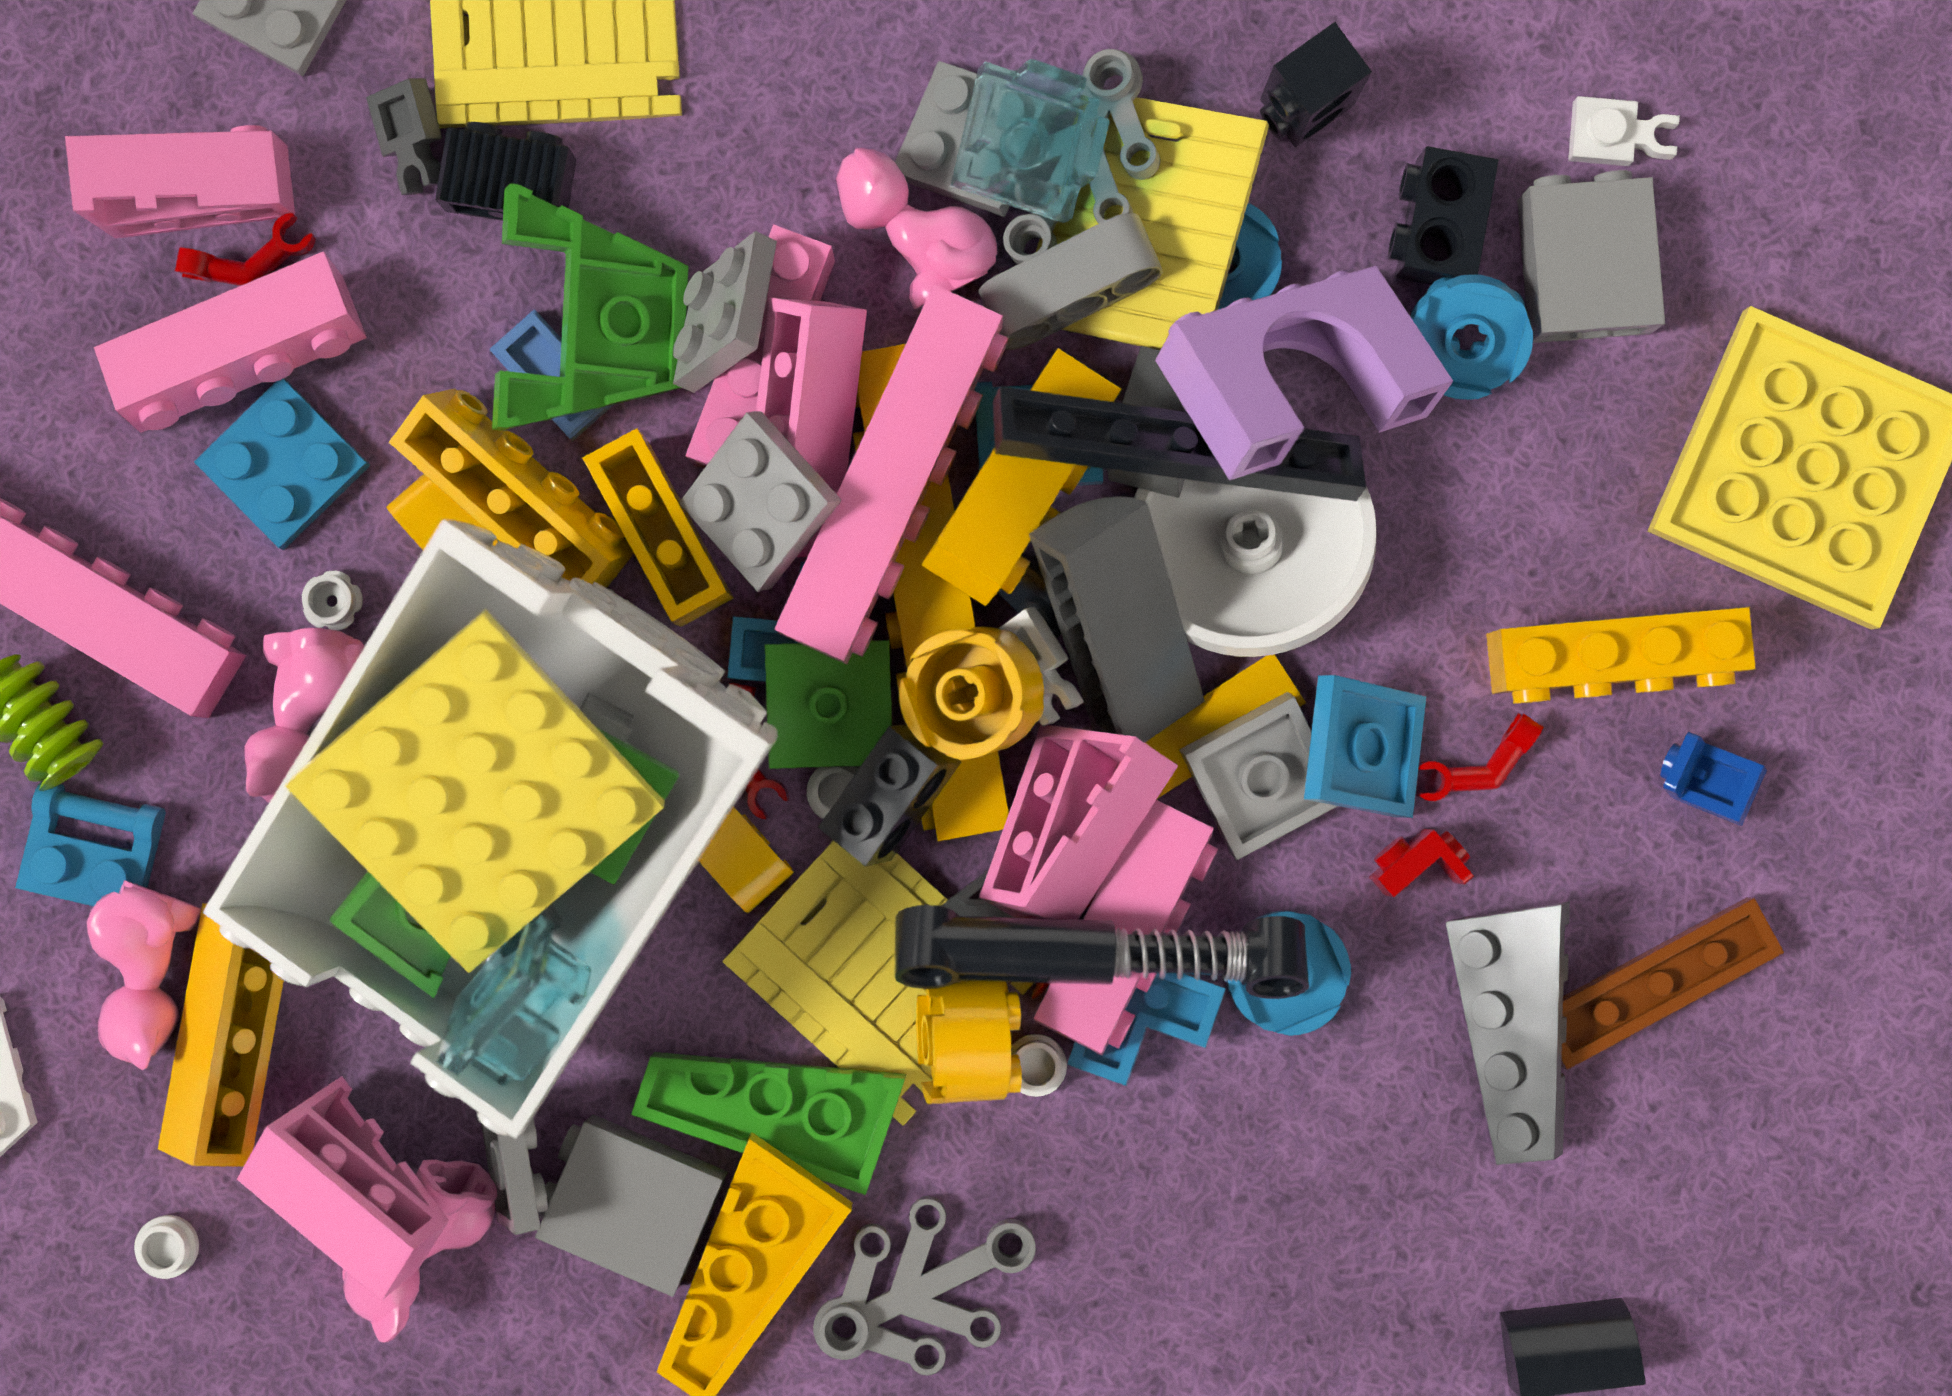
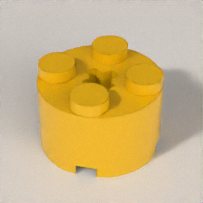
(949, 664)
(968, 1041)

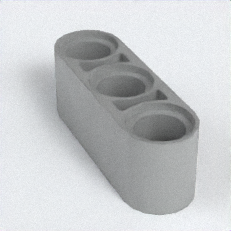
(1072, 280)

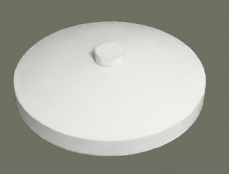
(1260, 564)

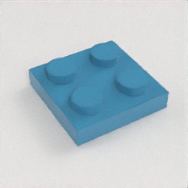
(282, 463)
(1365, 746)

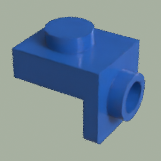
(1711, 779)

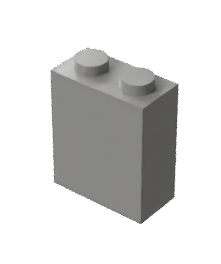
(1591, 257)
(629, 1203)

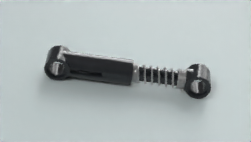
(940, 947)

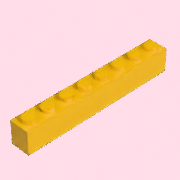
(927, 606)

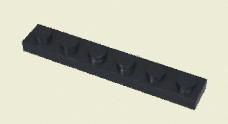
(1162, 444)

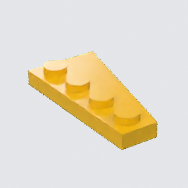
(756, 1255)

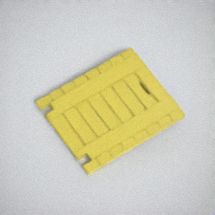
(553, 60)
(1187, 209)
(839, 967)

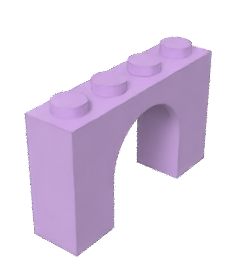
(1344, 320)

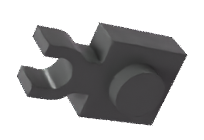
(404, 129)

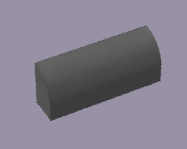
(1118, 616)

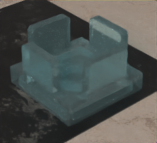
(1030, 139)
(501, 1010)

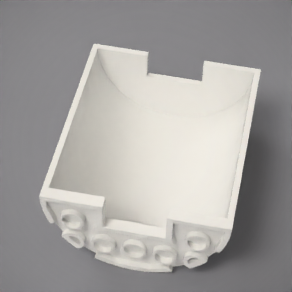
(587, 642)

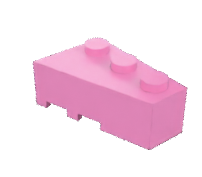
(179, 180)
(1071, 820)
(344, 1190)

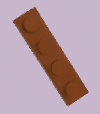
(1666, 979)

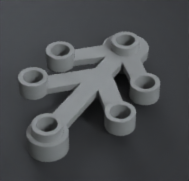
(1104, 189)
(914, 1292)

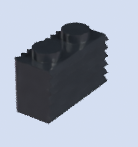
(483, 163)

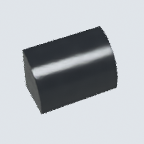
(1571, 1348)

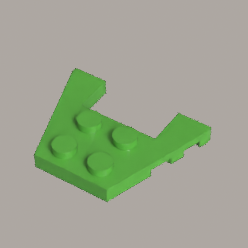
(617, 316)

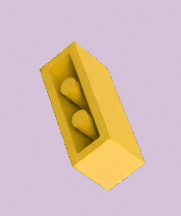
(658, 528)

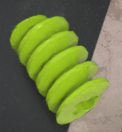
(39, 727)

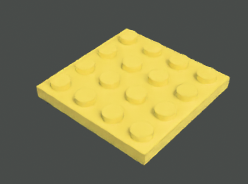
(1809, 468)
(476, 792)

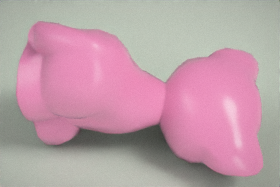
(942, 245)
(308, 676)
(137, 937)
(468, 1201)

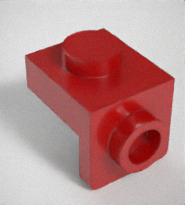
(1404, 861)

